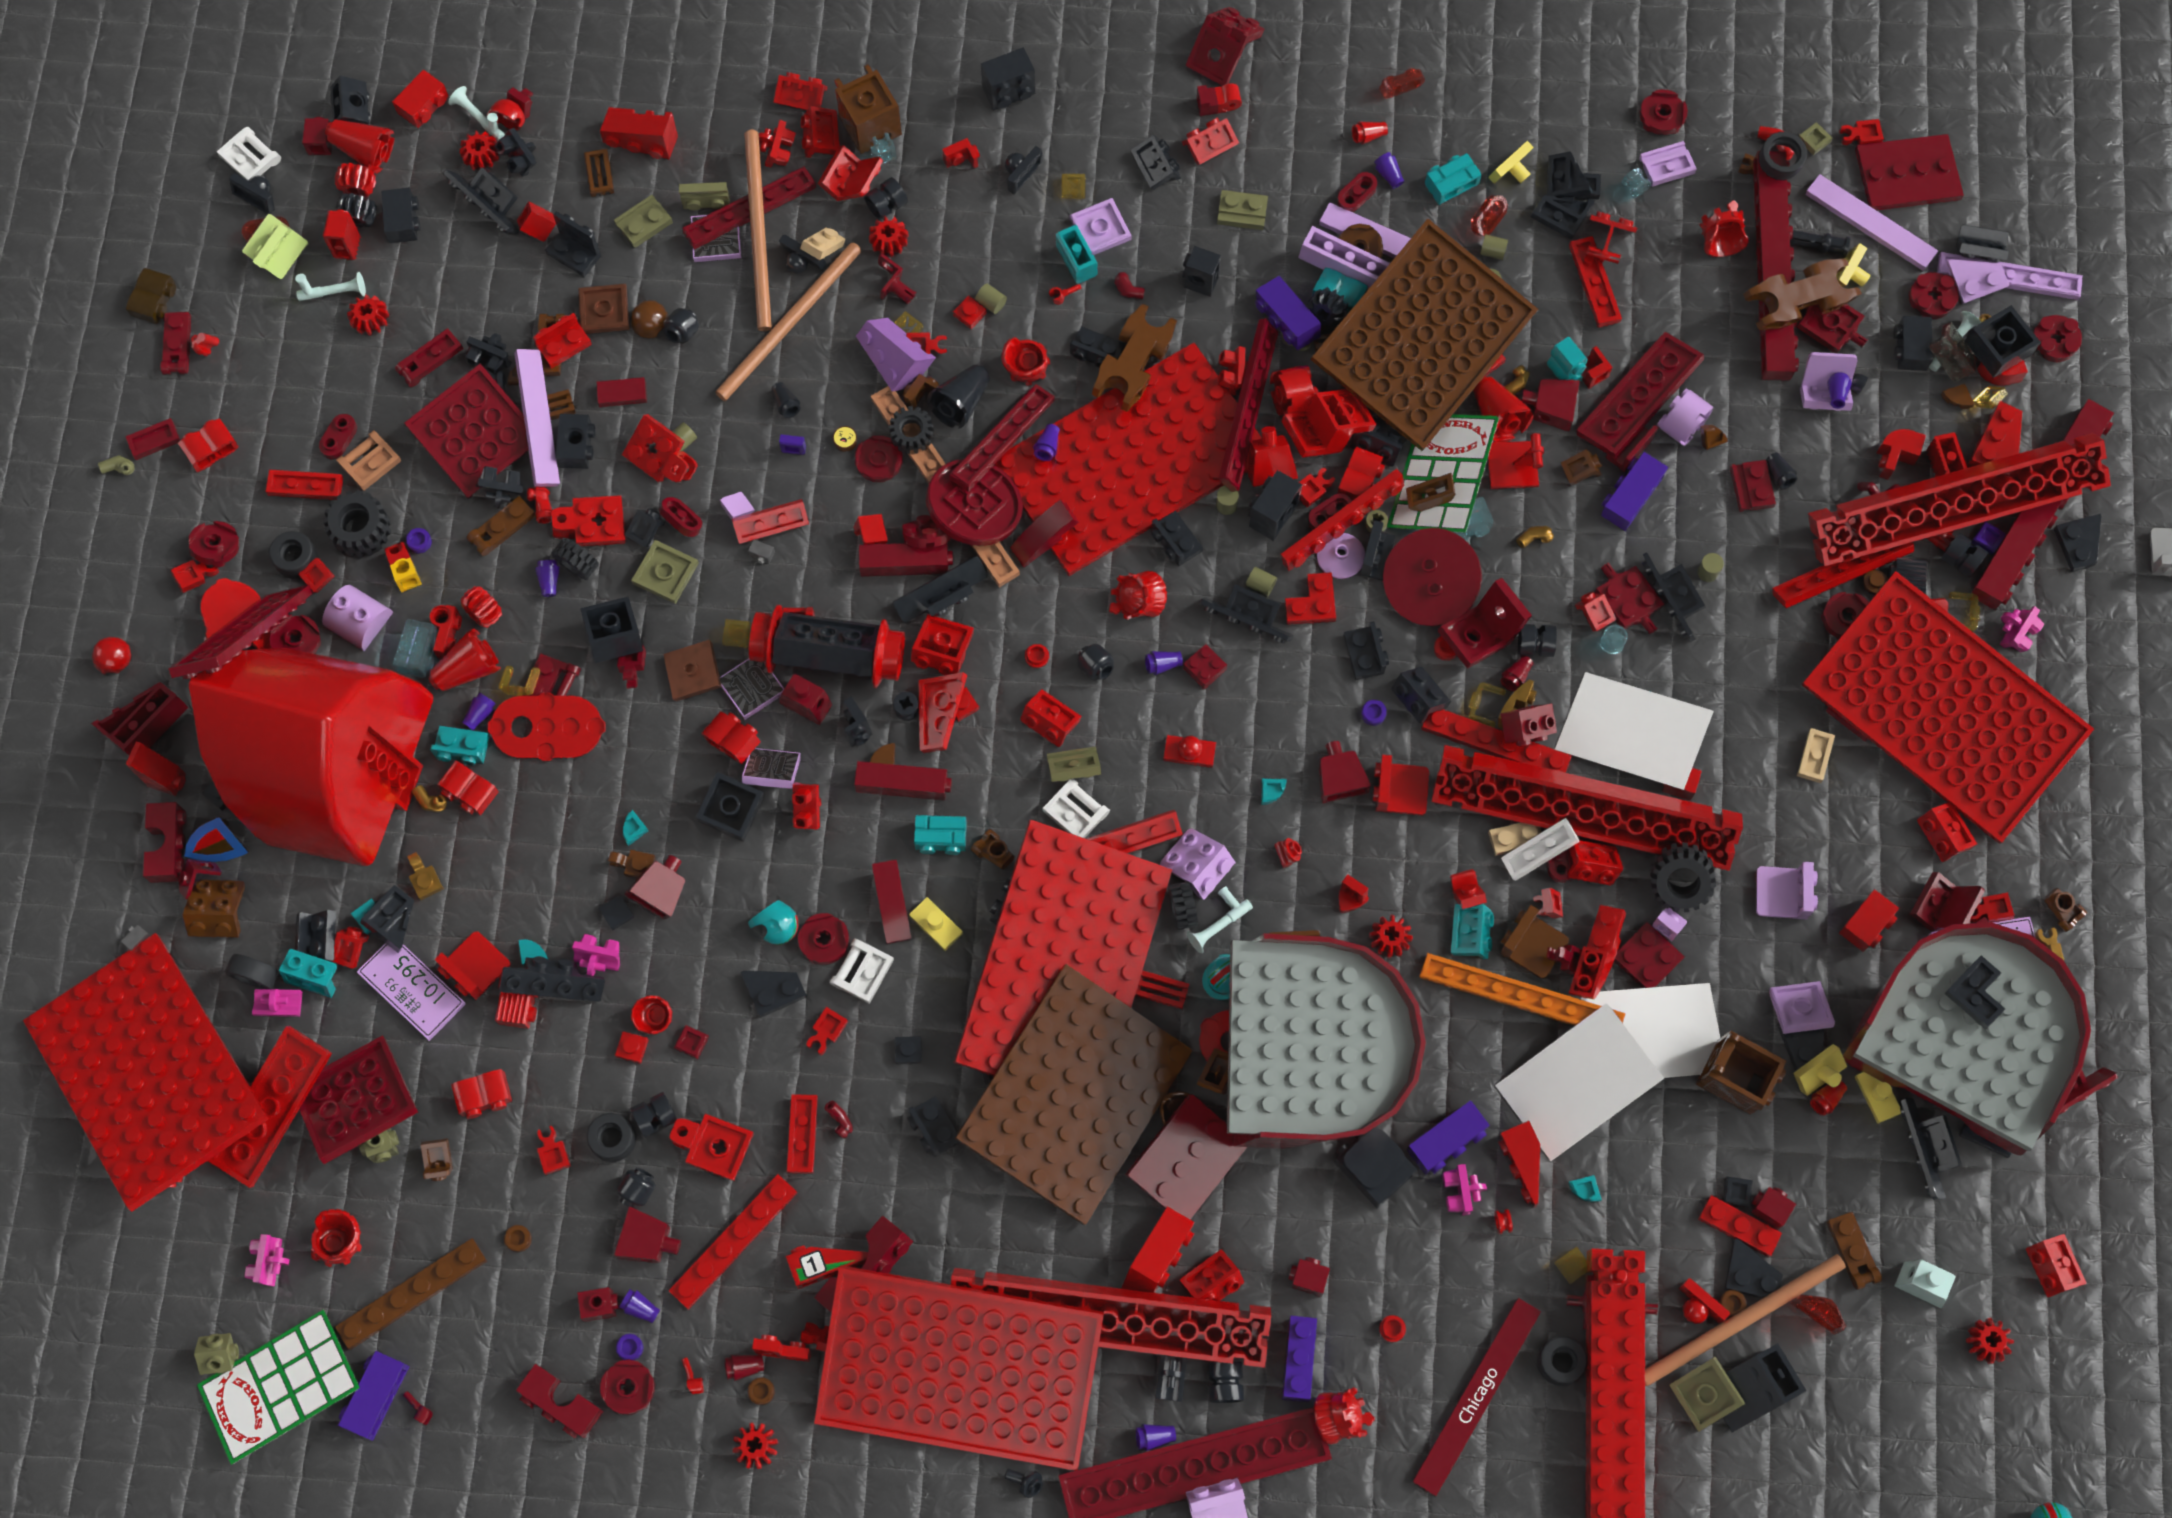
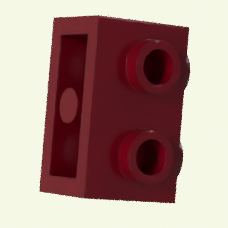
(1528, 723)

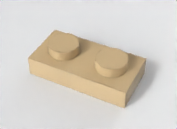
(823, 243)
(1815, 755)
(1511, 837)

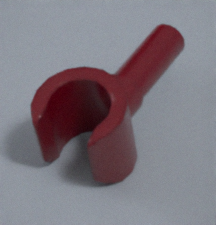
(423, 1414)

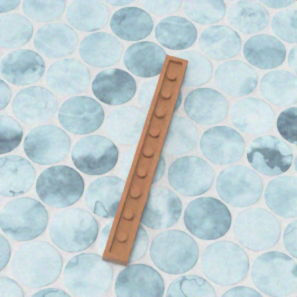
(928, 462)

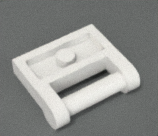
(243, 160)
(1072, 817)
(869, 973)

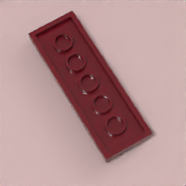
(1640, 395)

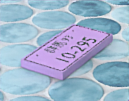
(412, 989)

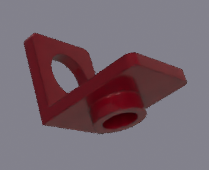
(192, 867)

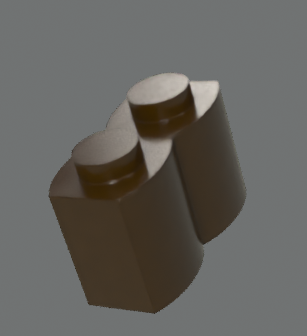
(151, 295)

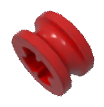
(1503, 1221)

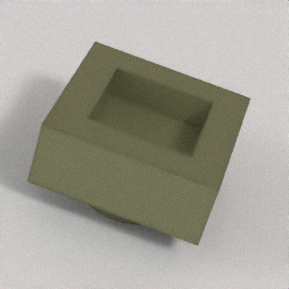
(1815, 138)

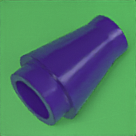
(1389, 169)
(1838, 388)
(1046, 445)
(547, 575)
(1161, 661)
(478, 710)
(639, 1306)
(1154, 1436)

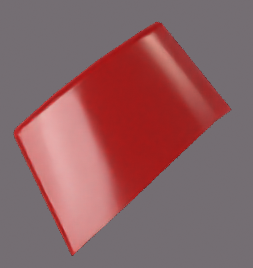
(311, 748)

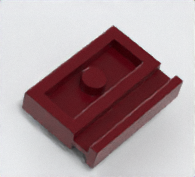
(1752, 485)

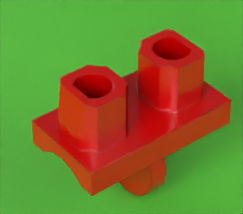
(780, 136)
(1236, 371)
(806, 806)

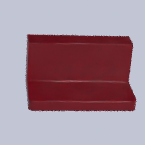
(1634, 448)

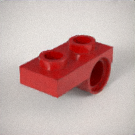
(446, 630)

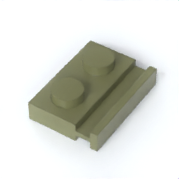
(704, 195)
(1242, 210)
(643, 221)
(1074, 764)

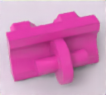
(2017, 625)
(596, 957)
(277, 1002)
(1459, 1178)
(268, 1260)

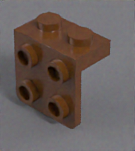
(213, 908)
(1530, 941)

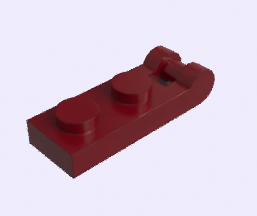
(176, 343)
(428, 357)

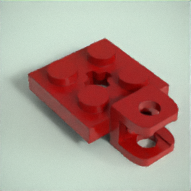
(668, 460)
(578, 524)
(703, 1137)

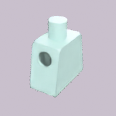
(1926, 1283)

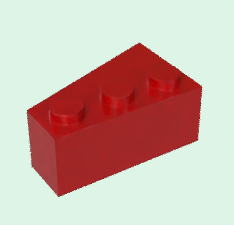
(640, 132)
(1999, 436)
(1159, 1252)

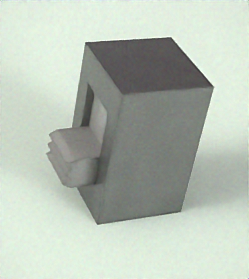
(761, 552)
(135, 937)

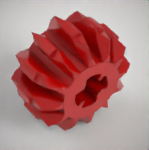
(479, 150)
(355, 179)
(885, 244)
(368, 314)
(481, 606)
(1382, 940)
(1995, 1331)
(752, 1437)

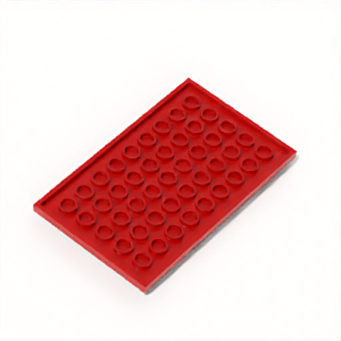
(1130, 465)
(1948, 707)
(1062, 907)
(145, 1071)
(958, 1367)

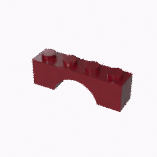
(886, 1247)

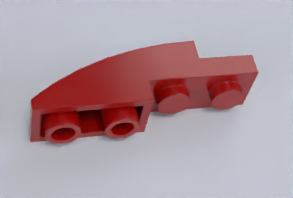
(1599, 954)

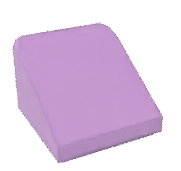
(736, 505)

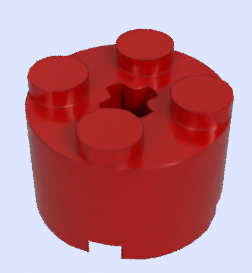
(1292, 390)

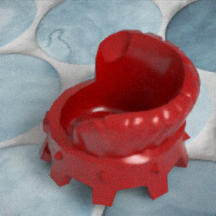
(1724, 232)
(1025, 360)
(1139, 595)
(335, 1237)
(1341, 1416)

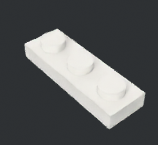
(1540, 849)

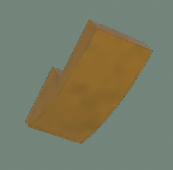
(1519, 699)

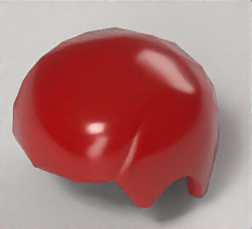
(508, 113)
(111, 655)
(651, 1014)

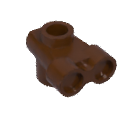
(993, 849)
(2067, 912)

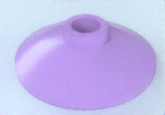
(1342, 565)

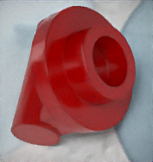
(203, 342)
(1942, 540)
(1288, 852)

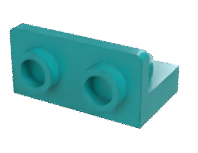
(460, 745)
(1472, 931)
(308, 973)

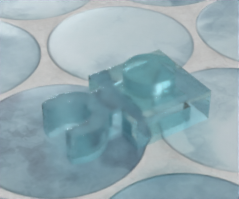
(883, 148)

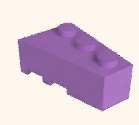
(893, 353)

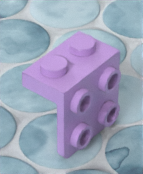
(1817, 372)
(1198, 861)
(1786, 891)
(1218, 1500)

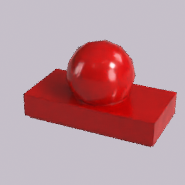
(1189, 751)
(1701, 1304)

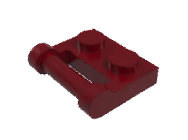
(549, 673)

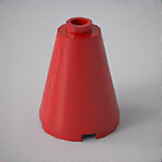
(362, 142)
(1498, 401)
(464, 663)

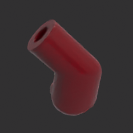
(1126, 288)
(841, 1117)

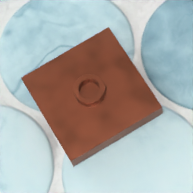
(604, 308)
(692, 670)

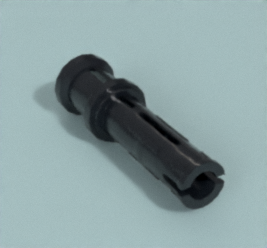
(1825, 242)

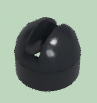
(1858, 383)

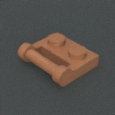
(371, 466)

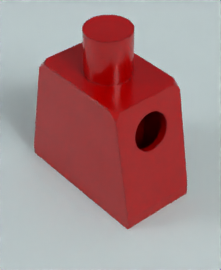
(1268, 456)

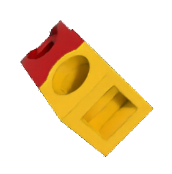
(402, 567)

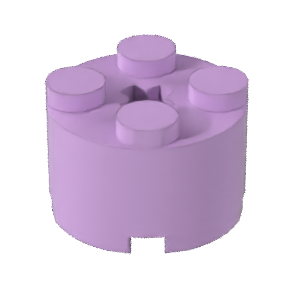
(1685, 417)

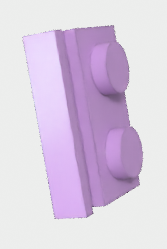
(1667, 163)

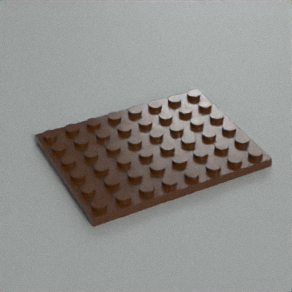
(1424, 334)
(1074, 1094)

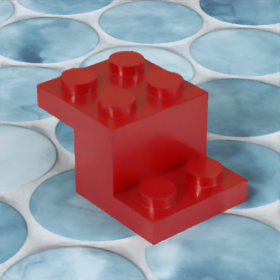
(1328, 423)

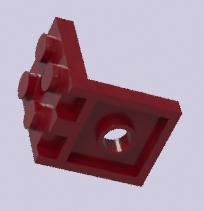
(1228, 34)
(1488, 624)

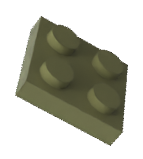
(665, 571)
(1707, 1394)

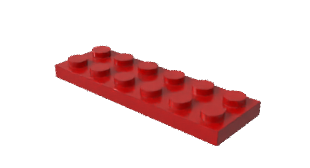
(281, 1091)

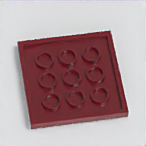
(471, 429)
(356, 1100)

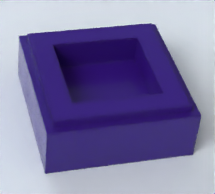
(792, 444)
(1988, 537)

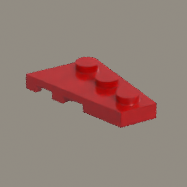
(938, 709)

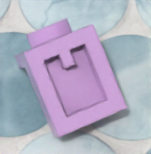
(1669, 923)

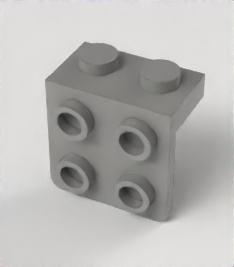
(2161, 551)

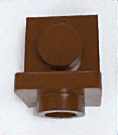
(1581, 466)

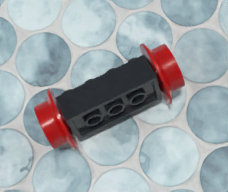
(826, 645)

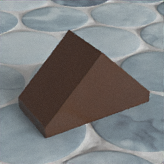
(1415, 492)
(1215, 1072)

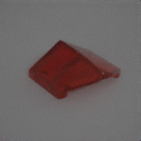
(1822, 1311)

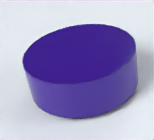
(418, 540)
(1373, 712)
(629, 1347)

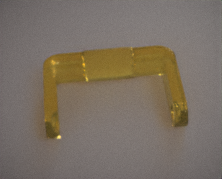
(1974, 608)
(518, 690)
(1476, 699)

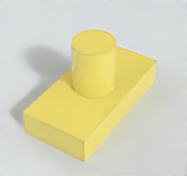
(1513, 165)
(1853, 271)
(936, 924)
(1821, 1070)
(1879, 1097)

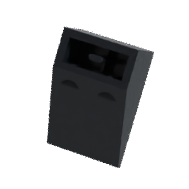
(1764, 1385)

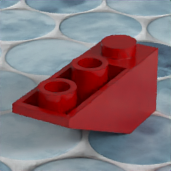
(1524, 1152)

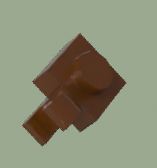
(634, 864)

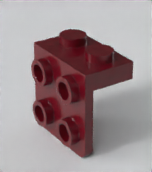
(1945, 904)

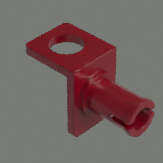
(894, 284)

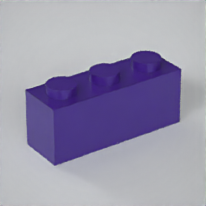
(1287, 313)
(1633, 490)
(1448, 1138)
(1299, 1359)
(374, 1396)

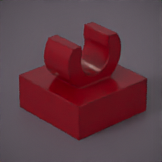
(521, 98)

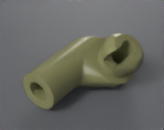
(117, 463)

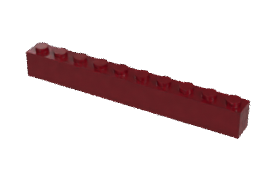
(1774, 258)
(2030, 524)

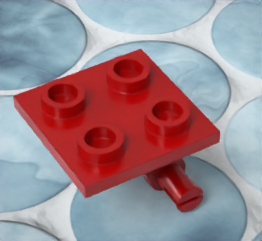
(1605, 219)
(1515, 463)

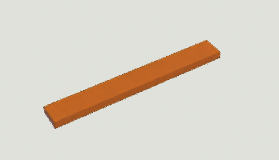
(1508, 991)

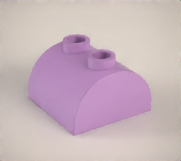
(355, 616)

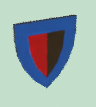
(214, 842)

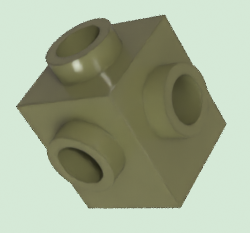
(384, 1149)
(216, 1353)

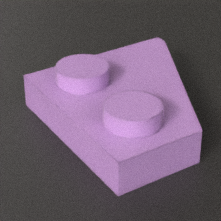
(1976, 278)

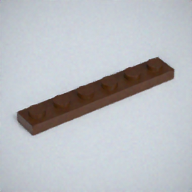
(411, 1294)

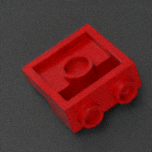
(941, 645)

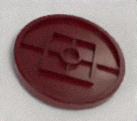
(978, 516)
(1432, 577)

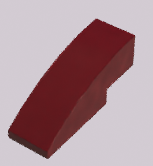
(1044, 533)
(891, 901)

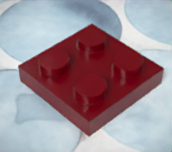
(1648, 957)

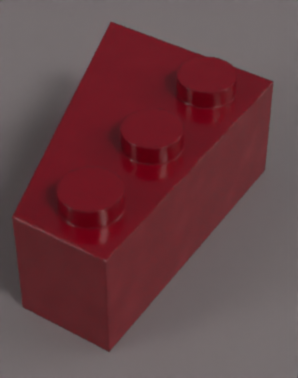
(142, 719)

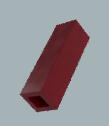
(903, 559)
(902, 780)

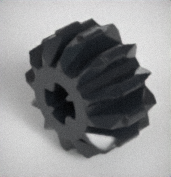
(360, 208)
(1328, 307)

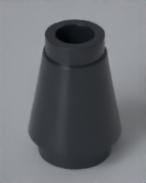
(785, 400)
(1782, 472)

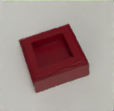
(691, 1042)

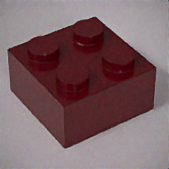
(1205, 666)

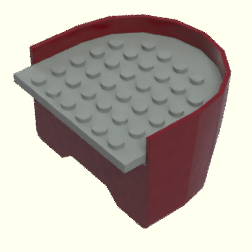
(1316, 1041)
(1999, 1079)

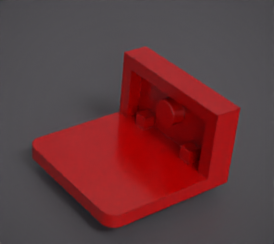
(848, 175)
(1400, 787)
(473, 965)

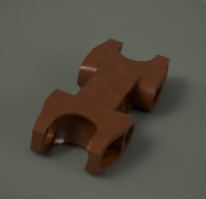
(1787, 299)
(1128, 371)

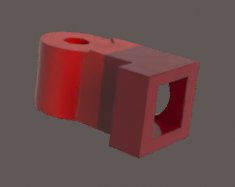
(1218, 99)

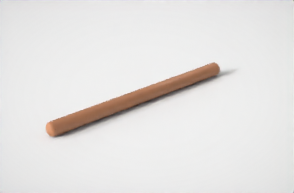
(757, 230)
(788, 321)
(1743, 1319)

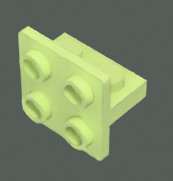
(275, 246)

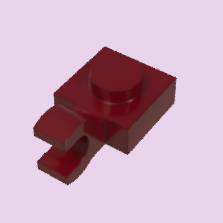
(630, 665)
(1568, 956)

